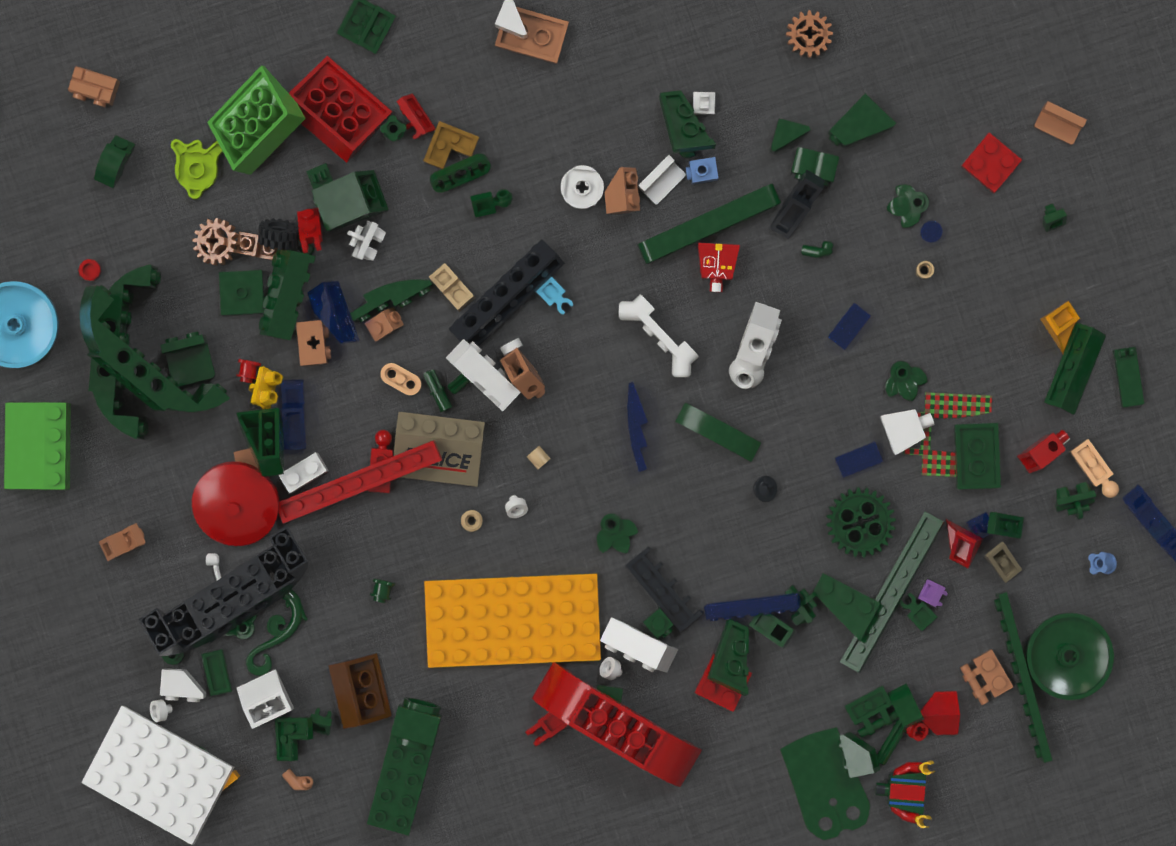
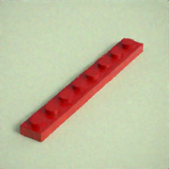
(359, 481)

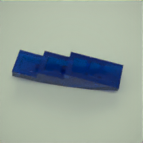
(636, 417)

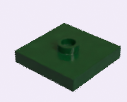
(241, 292)

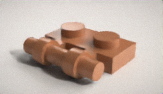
(991, 672)

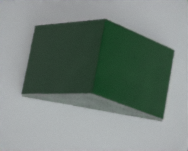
(786, 133)

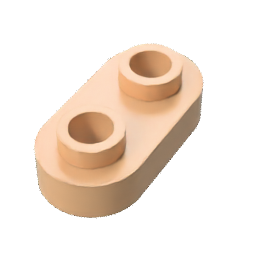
(400, 380)

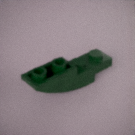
(397, 292)

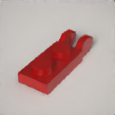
(310, 229)
(550, 724)

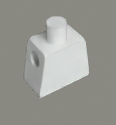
(905, 428)

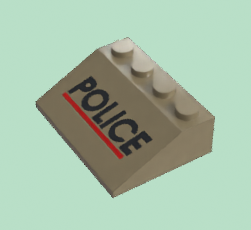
(457, 441)

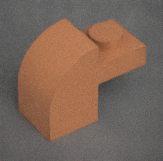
(122, 542)

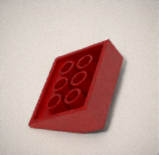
(338, 108)

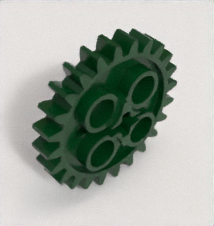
(854, 503)

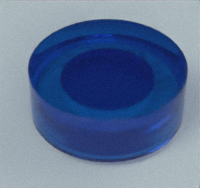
(931, 231)

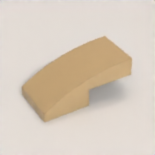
(452, 287)

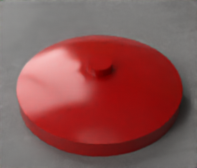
(235, 503)

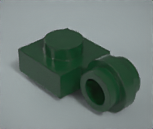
(485, 204)

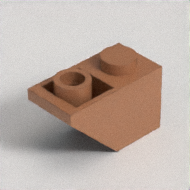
(622, 192)

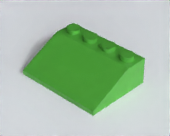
(255, 121)
(37, 446)

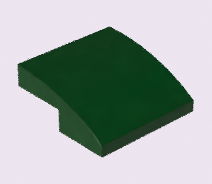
(365, 25)

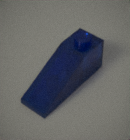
(333, 311)

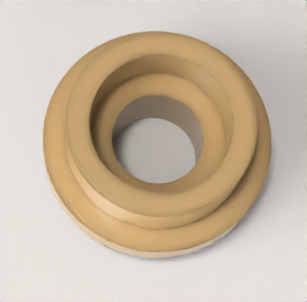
(471, 513)

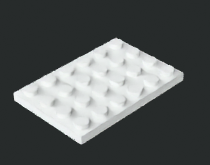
(158, 775)

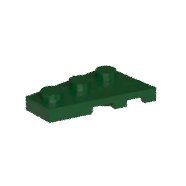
(683, 127)
(847, 604)
(730, 660)

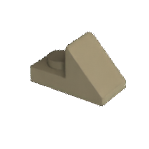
(1003, 562)

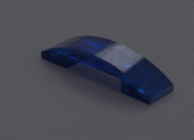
(1152, 519)

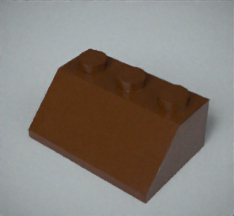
(360, 691)

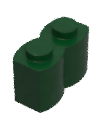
(819, 163)

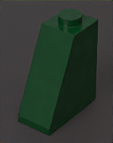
(860, 122)

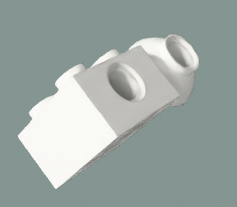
(755, 346)

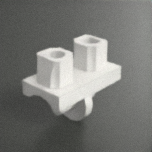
(370, 232)

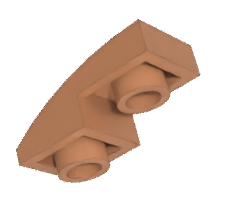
(250, 246)

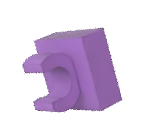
(932, 593)

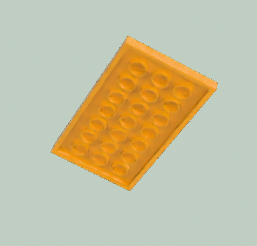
(512, 620)

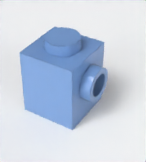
(702, 171)

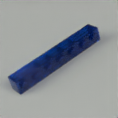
(752, 606)

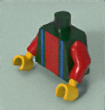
(907, 791)

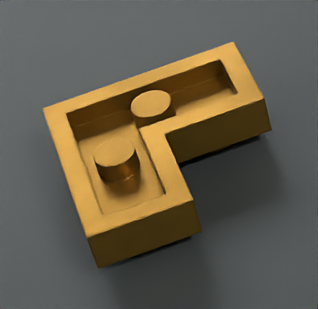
(447, 139)

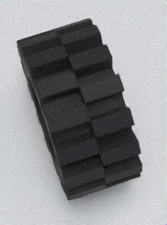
(278, 234)

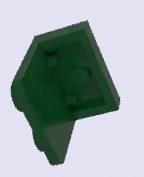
(189, 359)

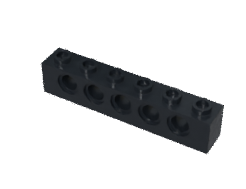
(507, 294)

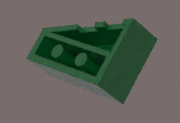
(265, 439)

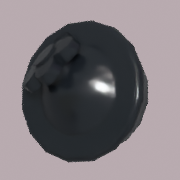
(765, 488)

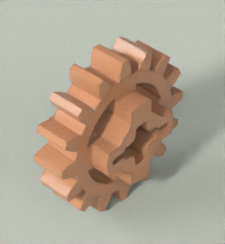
(809, 25)
(214, 232)

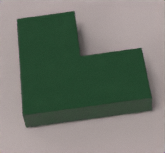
(288, 732)

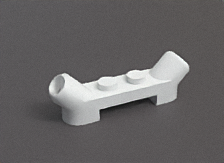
(639, 310)

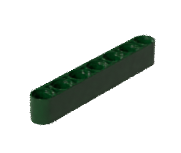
(709, 223)

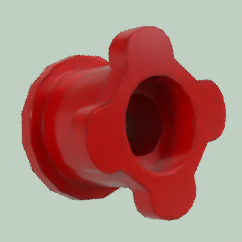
(247, 370)

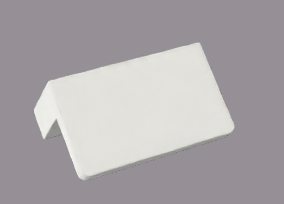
(661, 180)

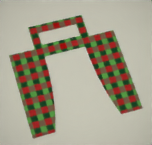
(946, 406)

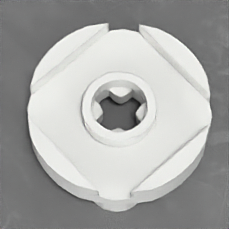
(575, 177)

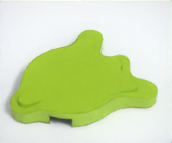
(195, 166)

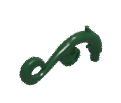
(281, 636)

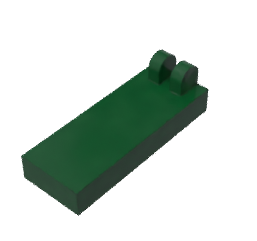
(1128, 377)

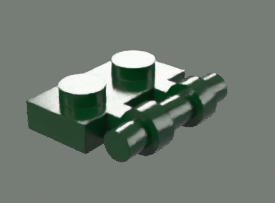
(869, 705)

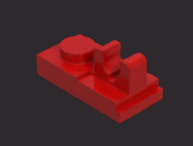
(414, 112)

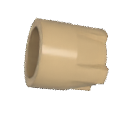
(929, 266)
(538, 457)

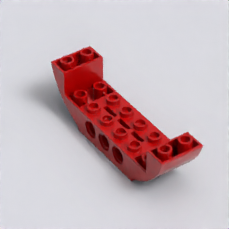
(615, 726)

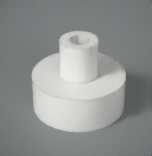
(507, 348)
(516, 507)
(610, 668)
(159, 710)

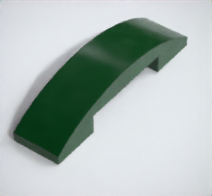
(718, 432)

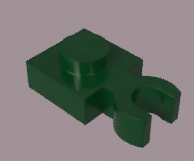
(920, 614)

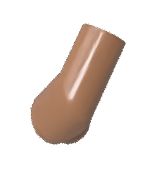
(298, 783)

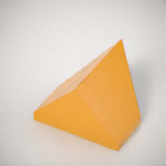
(1061, 324)

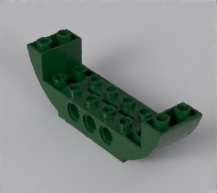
(106, 346)
(106, 388)

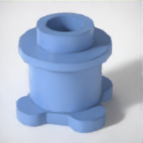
(1102, 562)

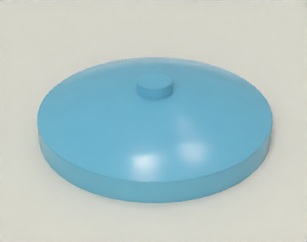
(26, 324)

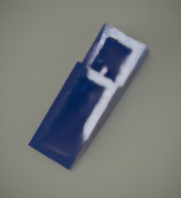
(293, 414)

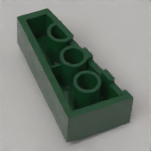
(284, 293)

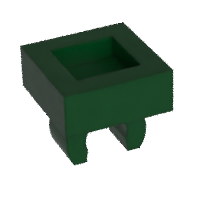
(319, 176)
(1053, 218)
(321, 724)

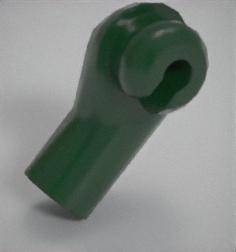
(818, 252)

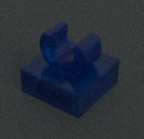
(979, 525)

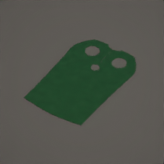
(819, 775)

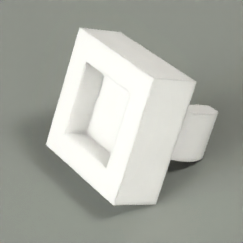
(704, 103)

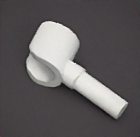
(212, 559)

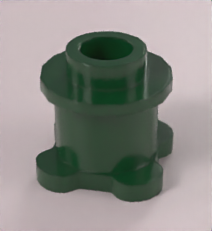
(393, 122)
(381, 590)

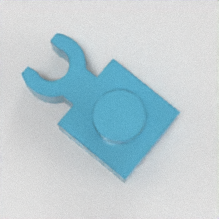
(552, 293)

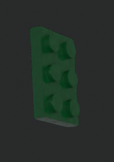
(977, 456)

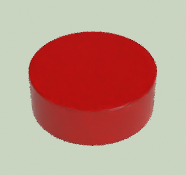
(90, 270)

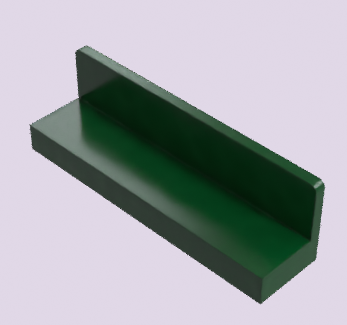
(1075, 368)

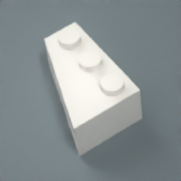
(483, 374)
(638, 646)

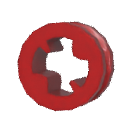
(921, 734)

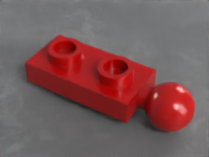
(383, 439)

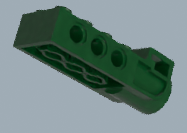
(405, 765)

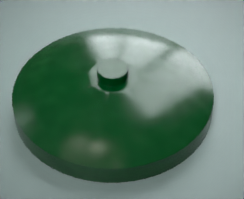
(1069, 656)

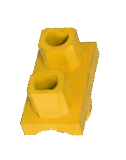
(264, 388)

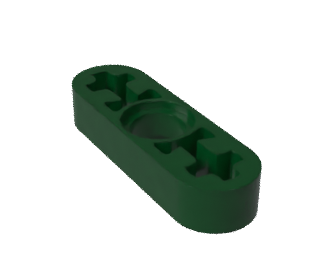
(461, 165)

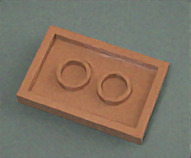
(543, 40)

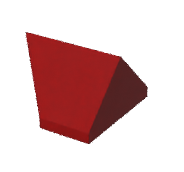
(962, 544)
(942, 713)

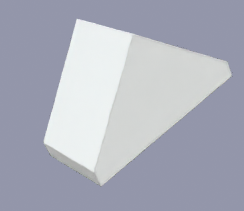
(510, 20)

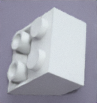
(264, 699)

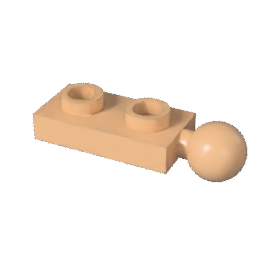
(1095, 468)

